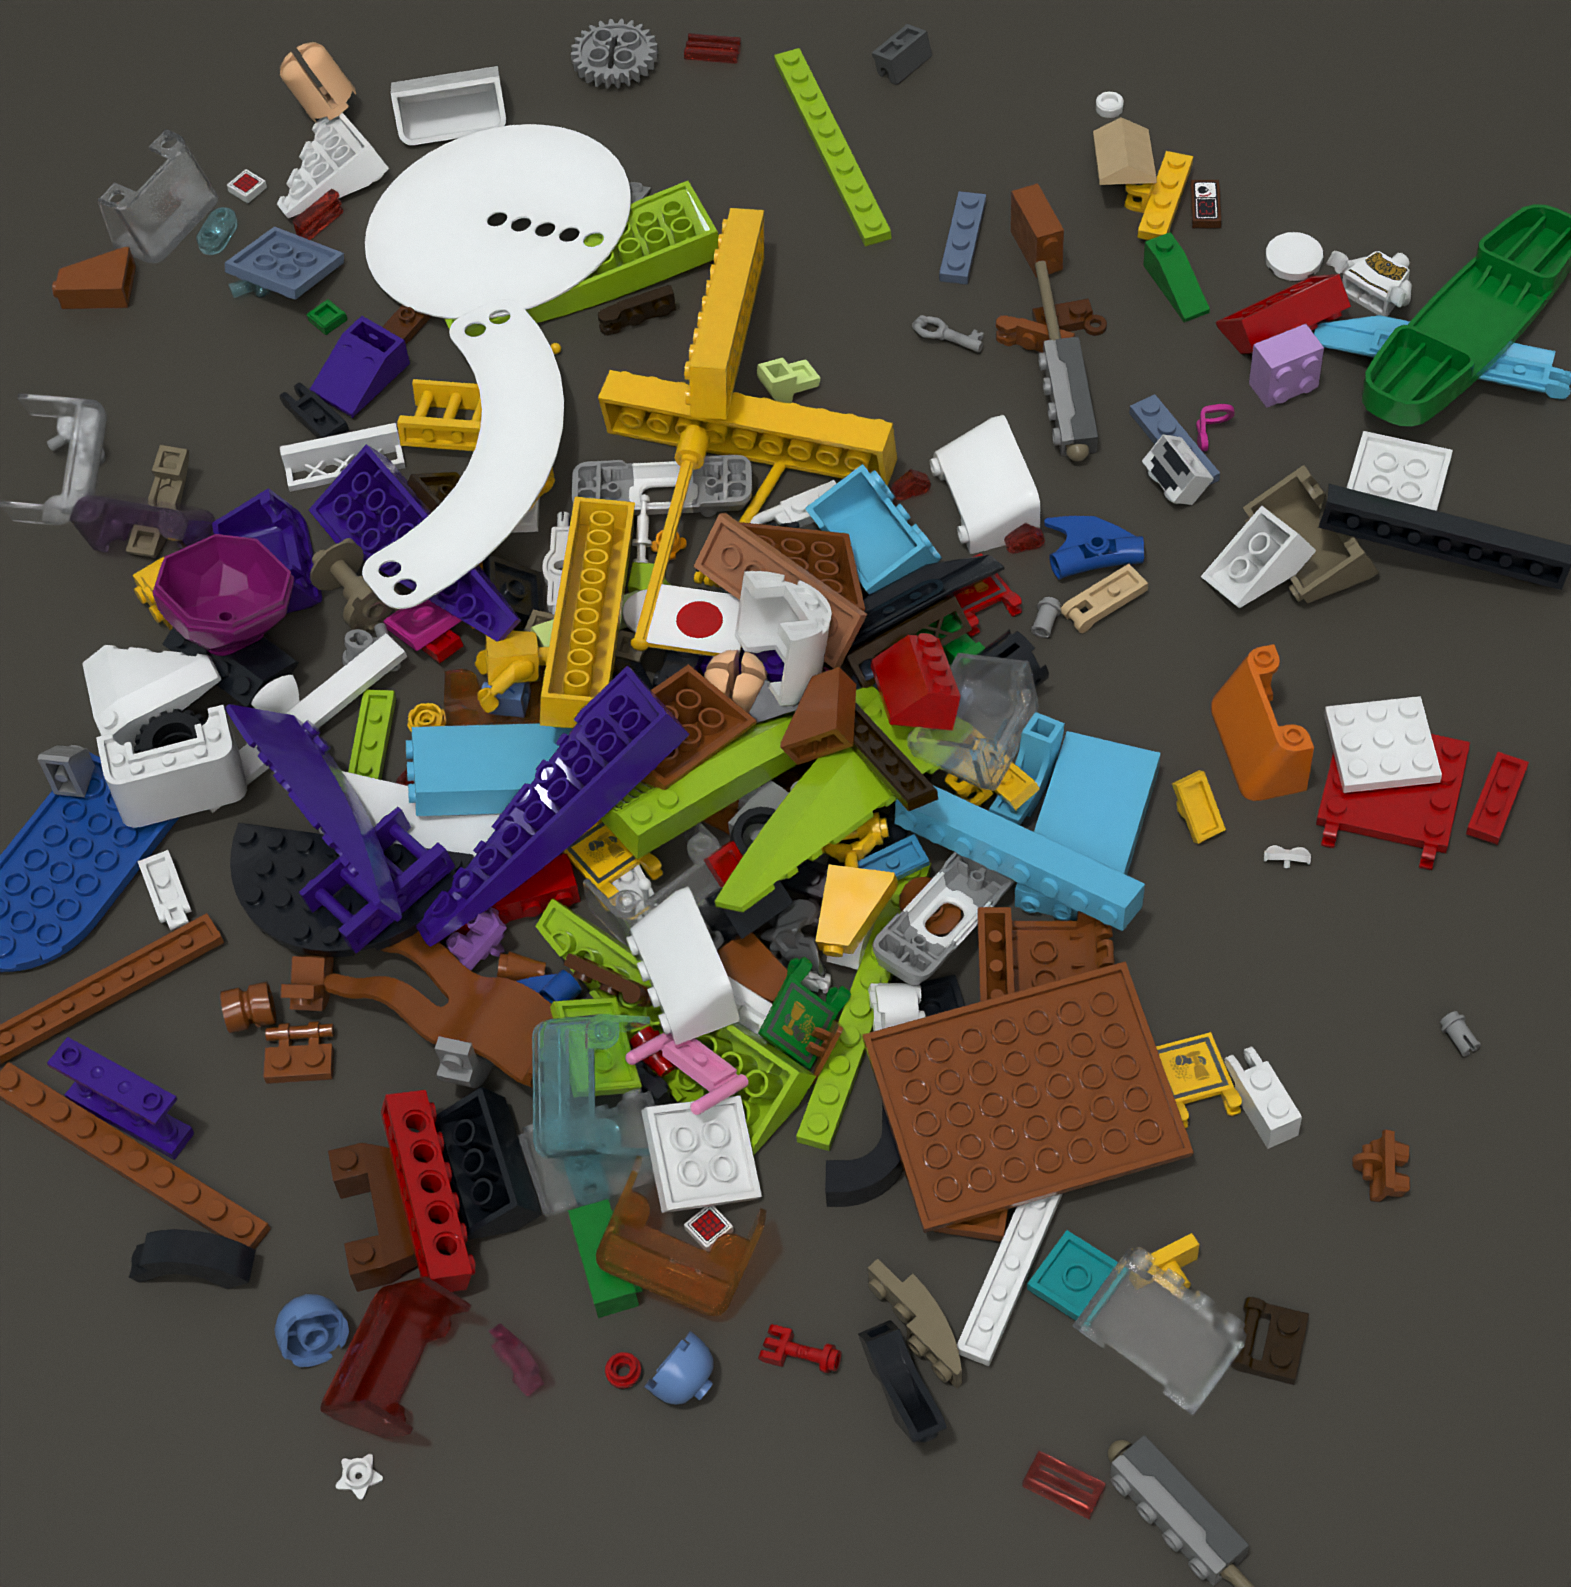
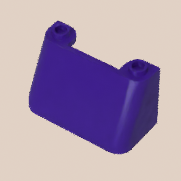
(283, 533)

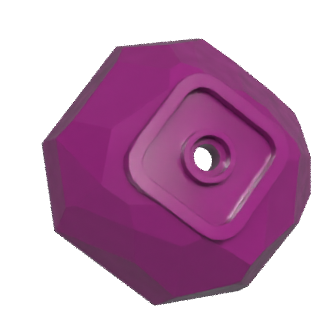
(223, 592)

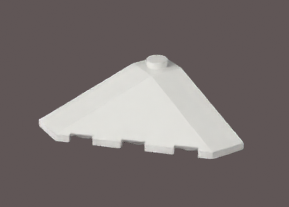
(334, 160)
(140, 684)

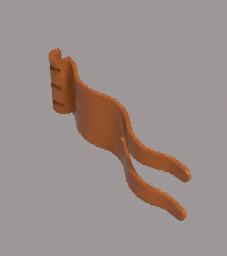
(480, 1010)

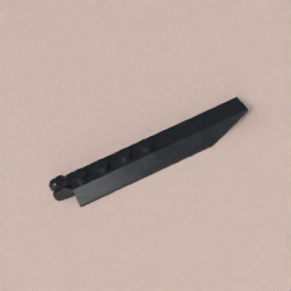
(919, 591)

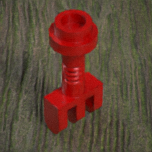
(827, 1358)

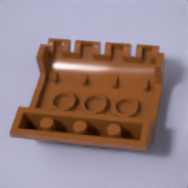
(1037, 952)

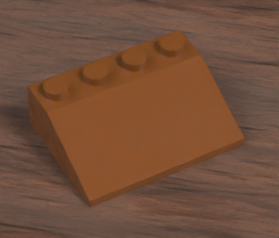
(706, 715)

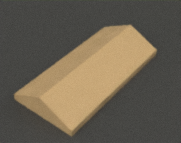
(1124, 153)

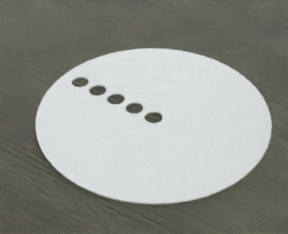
(432, 232)

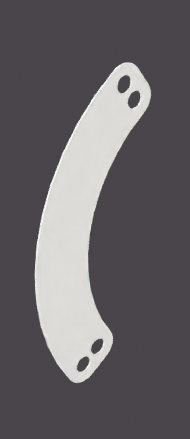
(507, 469)

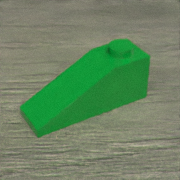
(1174, 276)

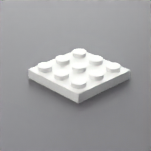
(1400, 470)
(1382, 744)
(701, 1156)

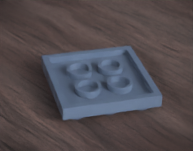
(284, 262)

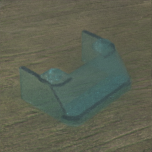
(566, 1088)

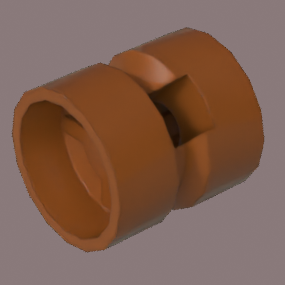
(247, 1007)

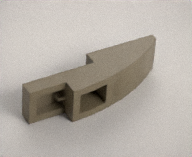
(928, 1328)

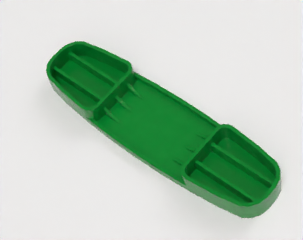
(1471, 318)

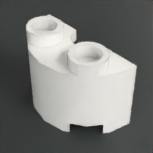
(894, 1004)

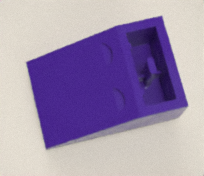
(360, 366)

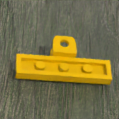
(1160, 198)
(1014, 788)

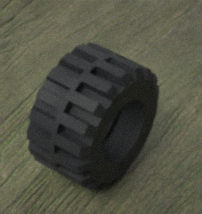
(167, 730)

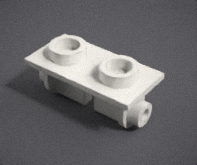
(750, 1006)

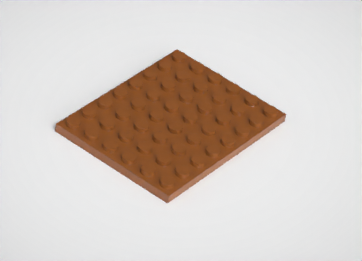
(1026, 1096)

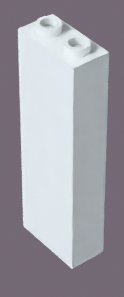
(453, 832)

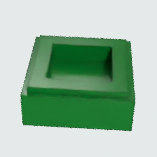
(327, 317)

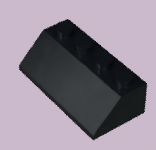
(244, 670)
(487, 1165)

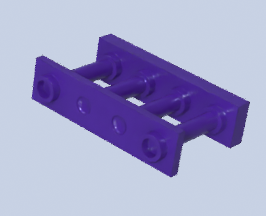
(409, 885)
(121, 1098)

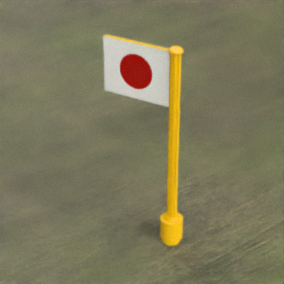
(683, 616)

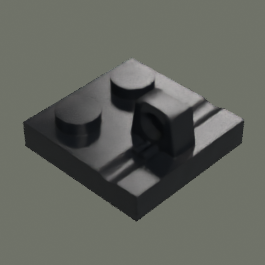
(517, 585)

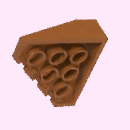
(820, 553)

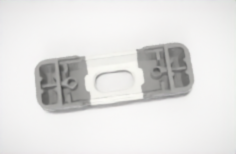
(717, 486)
(905, 943)

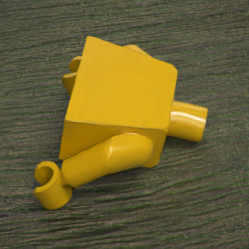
(507, 663)

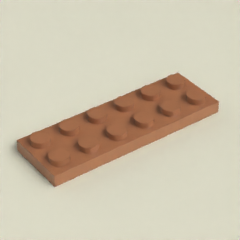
(735, 549)

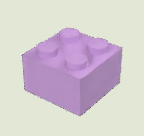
(1286, 365)

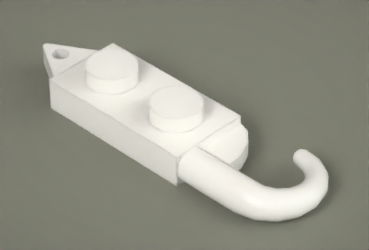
(793, 508)

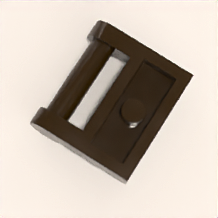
(1282, 1342)

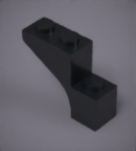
(903, 1387)

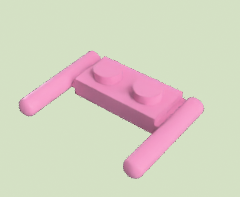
(699, 1064)

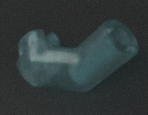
(242, 286)

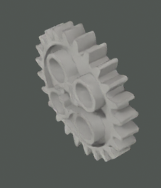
(596, 50)

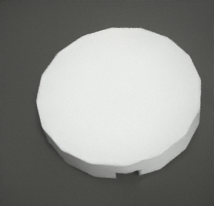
(1294, 256)

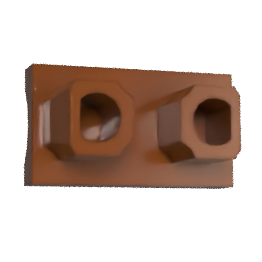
(1378, 1166)

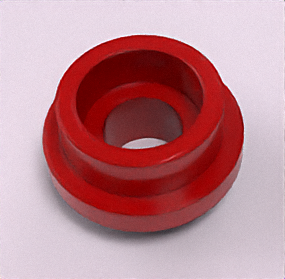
(619, 1361)

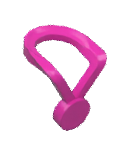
(1202, 438)

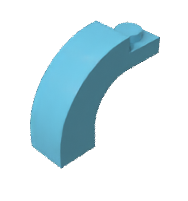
(1037, 758)

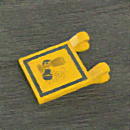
(605, 858)
(1197, 1073)

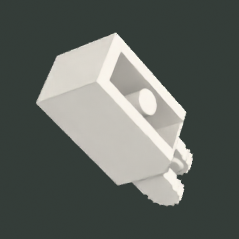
(1264, 1099)

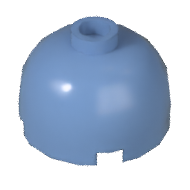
(310, 1330)
(683, 1372)

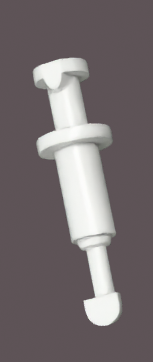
(642, 532)

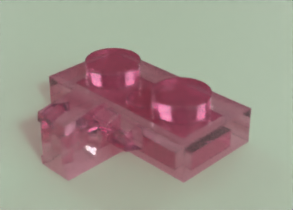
(518, 1359)

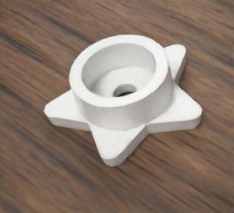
(351, 1469)

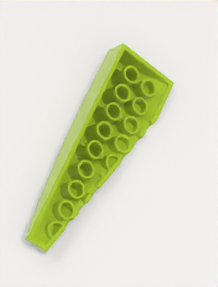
(773, 1078)

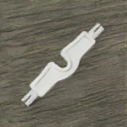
(555, 558)

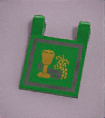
(798, 1012)

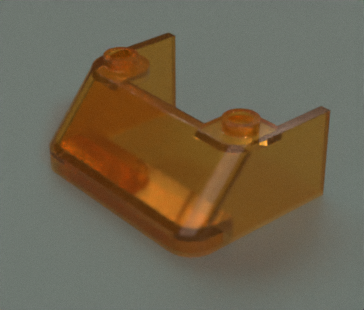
(669, 1265)

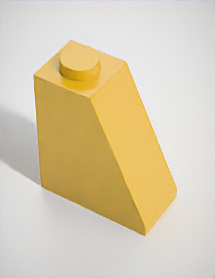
(851, 906)

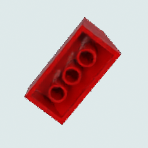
(1297, 305)
(917, 683)

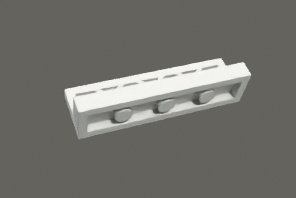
(338, 451)

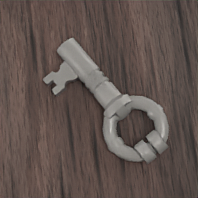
(943, 332)

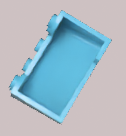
(878, 531)

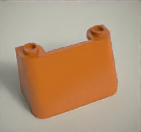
(1262, 755)

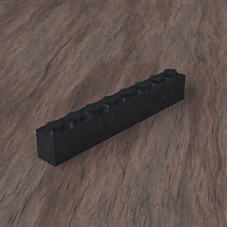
(1445, 536)

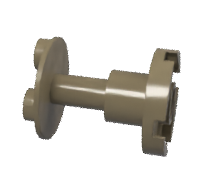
(338, 568)

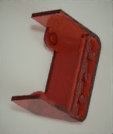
(386, 1353)

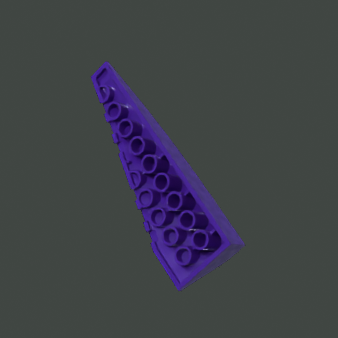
(322, 794)

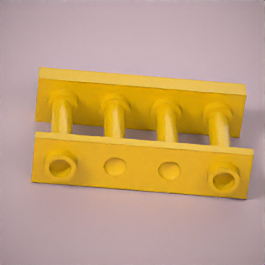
(445, 431)

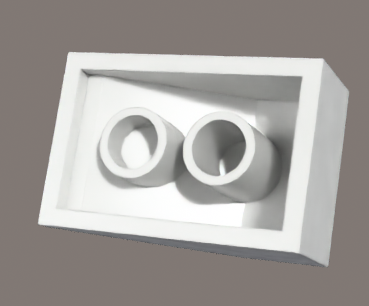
(1258, 559)

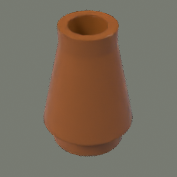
(519, 967)

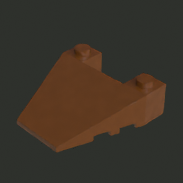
(386, 1256)

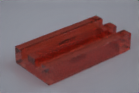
(712, 48)
(318, 215)
(1058, 1497)

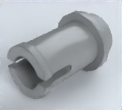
(1048, 609)
(1459, 1033)

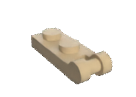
(1104, 597)

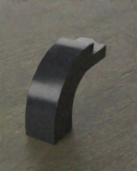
(867, 1177)
(193, 1254)

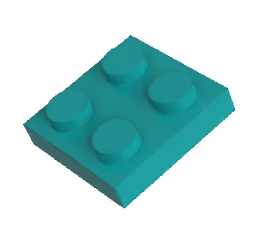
(1071, 1275)

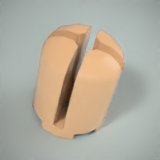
(318, 102)
(742, 688)

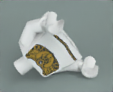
(1375, 280)

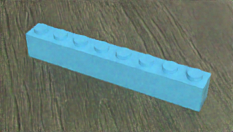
(1026, 858)

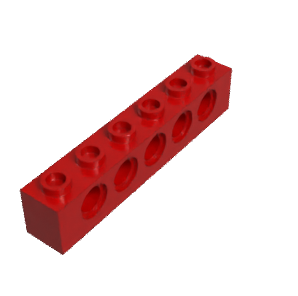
(415, 1111)

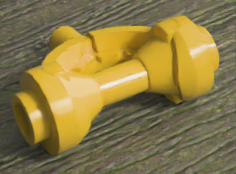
(869, 833)

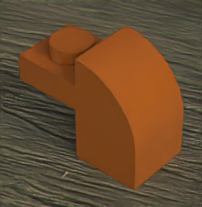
(307, 983)

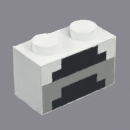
(1177, 470)

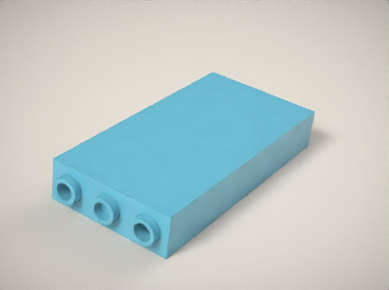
(474, 765)
(1093, 808)

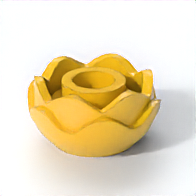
(426, 712)

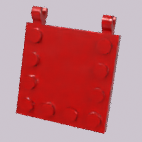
(1405, 814)

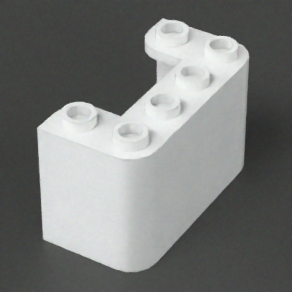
(177, 776)

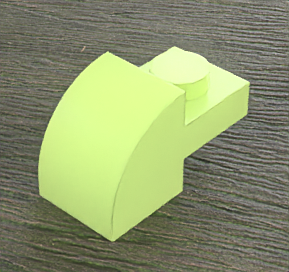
(786, 379)

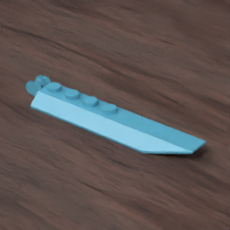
(1518, 367)

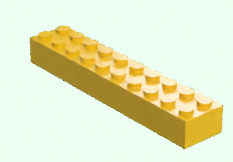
(725, 314)
(754, 427)
(587, 608)

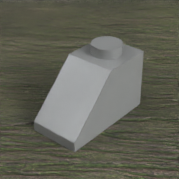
(67, 769)

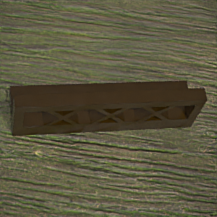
(908, 627)

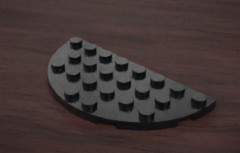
(277, 863)

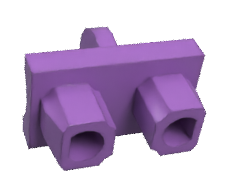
(480, 941)

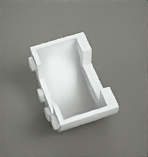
(787, 620)

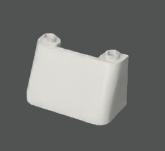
(988, 484)

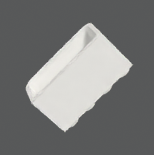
(448, 105)
(683, 969)

